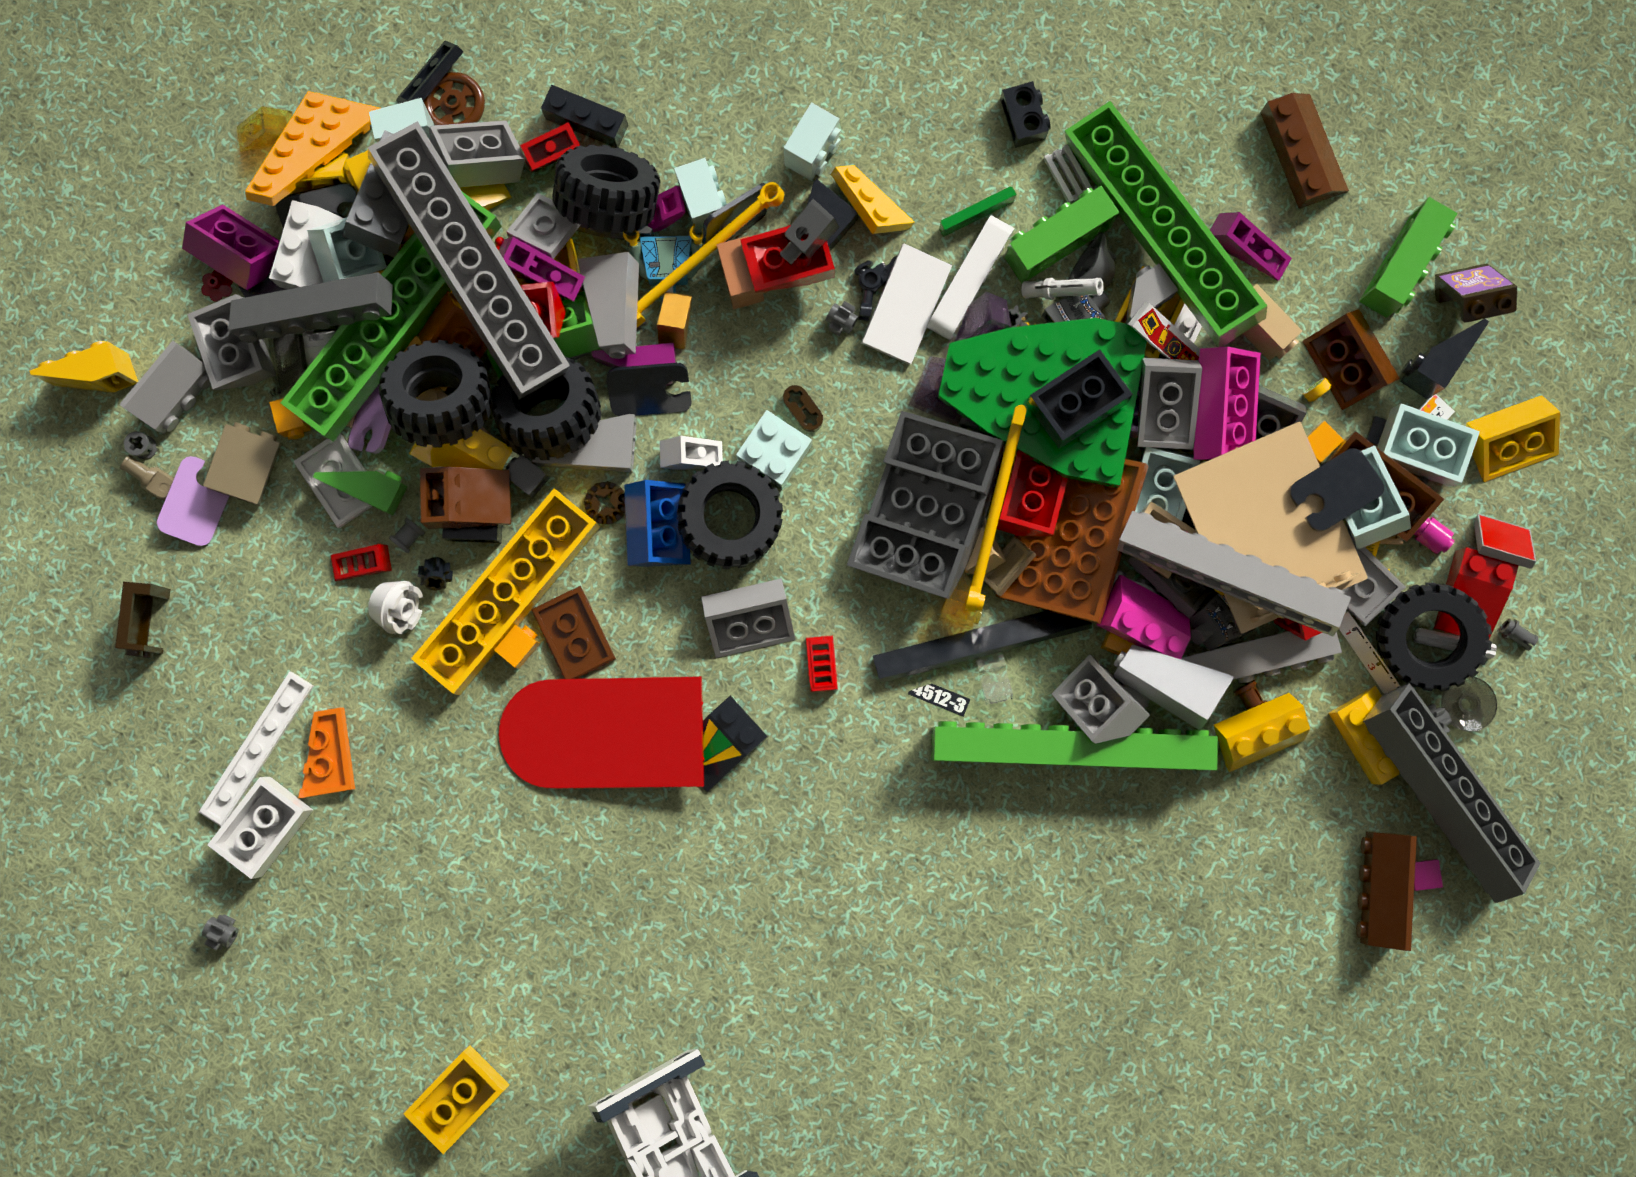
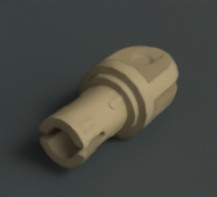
(151, 479)

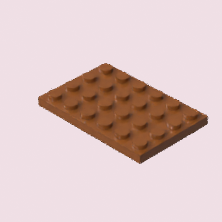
(1081, 559)

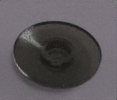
(1482, 704)

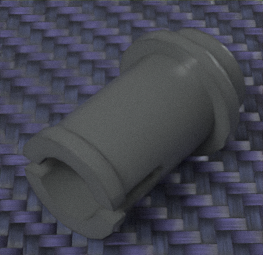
(1523, 637)

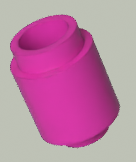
(1434, 536)

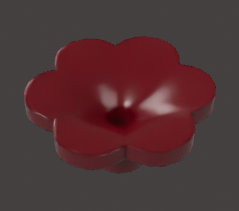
(216, 290)

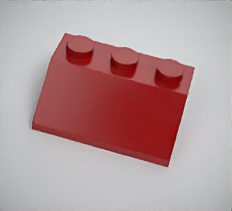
(1031, 498)

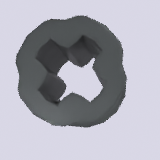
(133, 448)
(407, 535)

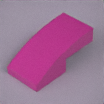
(668, 209)

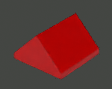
(547, 304)

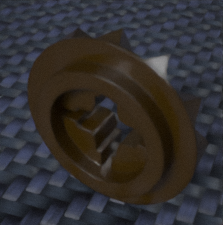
(606, 515)

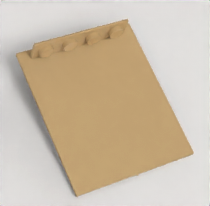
(1247, 505)

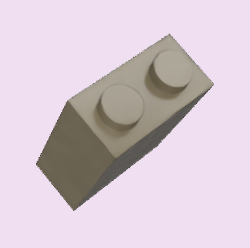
(242, 463)

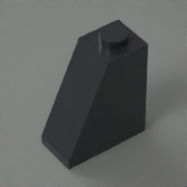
(838, 208)

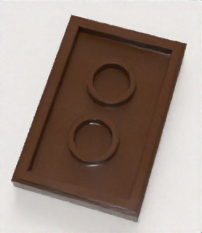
(573, 634)

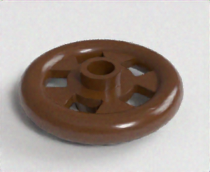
(470, 89)

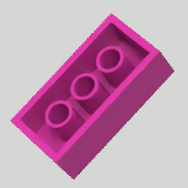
(1226, 401)

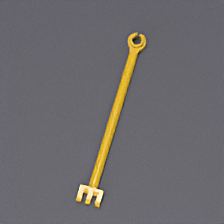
(764, 201)
(976, 600)

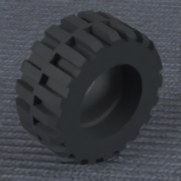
(605, 189)
(442, 419)
(551, 433)
(739, 480)
(1460, 663)

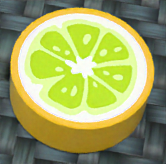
(1317, 390)

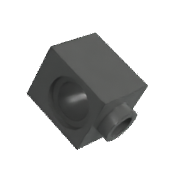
(526, 475)

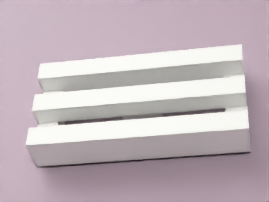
(1058, 178)

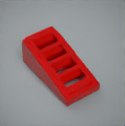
(378, 561)
(821, 686)

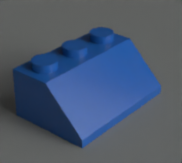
(653, 524)

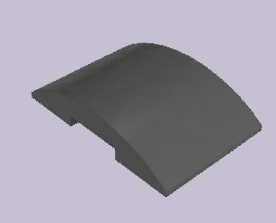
(928, 505)

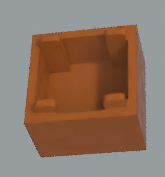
(452, 324)

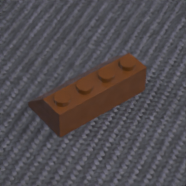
(1303, 149)
(1416, 495)
(1387, 890)

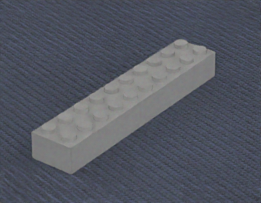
(467, 259)

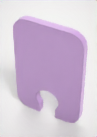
(370, 416)
(189, 508)

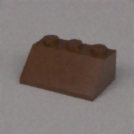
(1350, 359)

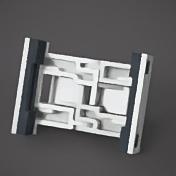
(645, 1128)

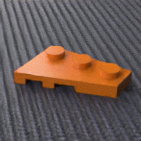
(329, 755)

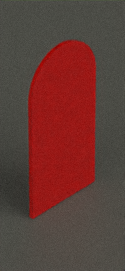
(606, 732)

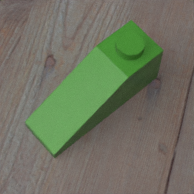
(368, 486)

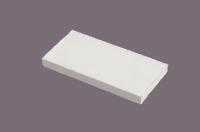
(906, 304)

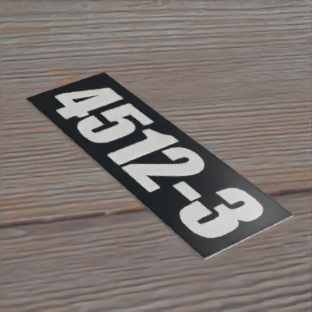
(942, 698)

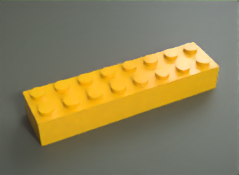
(505, 592)

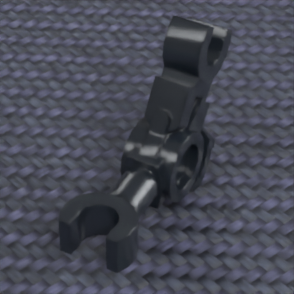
(870, 281)

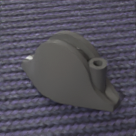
(1096, 262)

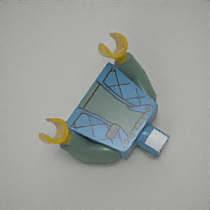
(663, 255)

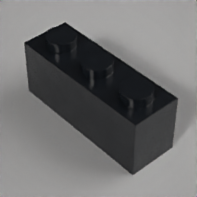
(584, 116)

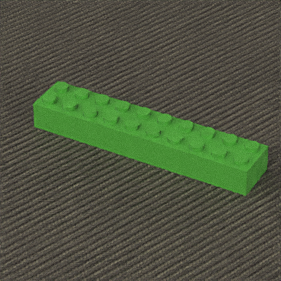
(1166, 225)
(358, 353)
(1066, 747)

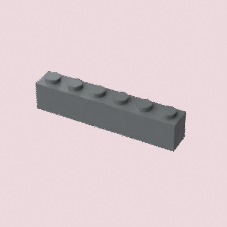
(311, 307)

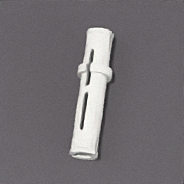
(1055, 288)

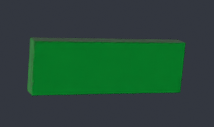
(977, 211)

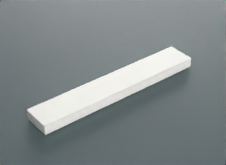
(256, 749)

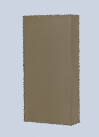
(1017, 559)

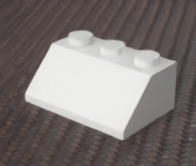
(295, 259)

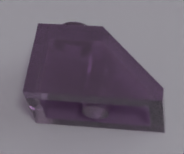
(984, 316)

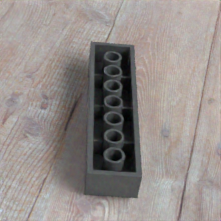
(1452, 793)

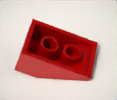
(773, 272)
(1483, 579)

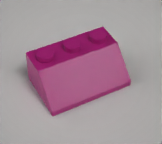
(1145, 619)

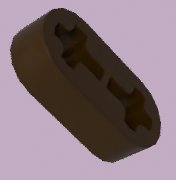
(797, 412)

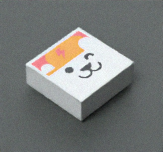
(1437, 407)

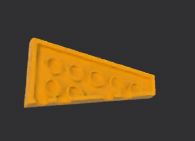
(313, 136)

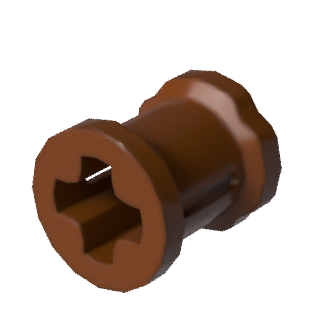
(1249, 695)

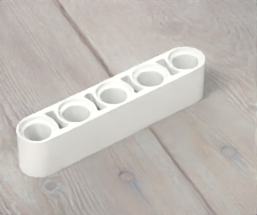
(970, 277)

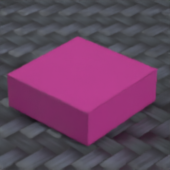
(1427, 875)

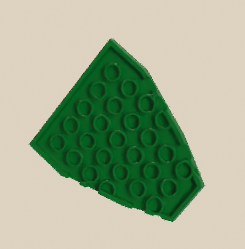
(1002, 369)

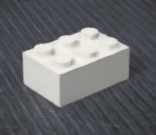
(260, 827)

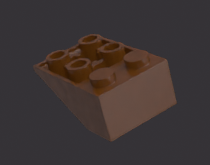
(464, 497)

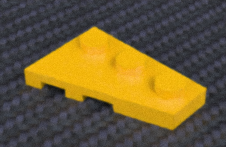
(870, 202)

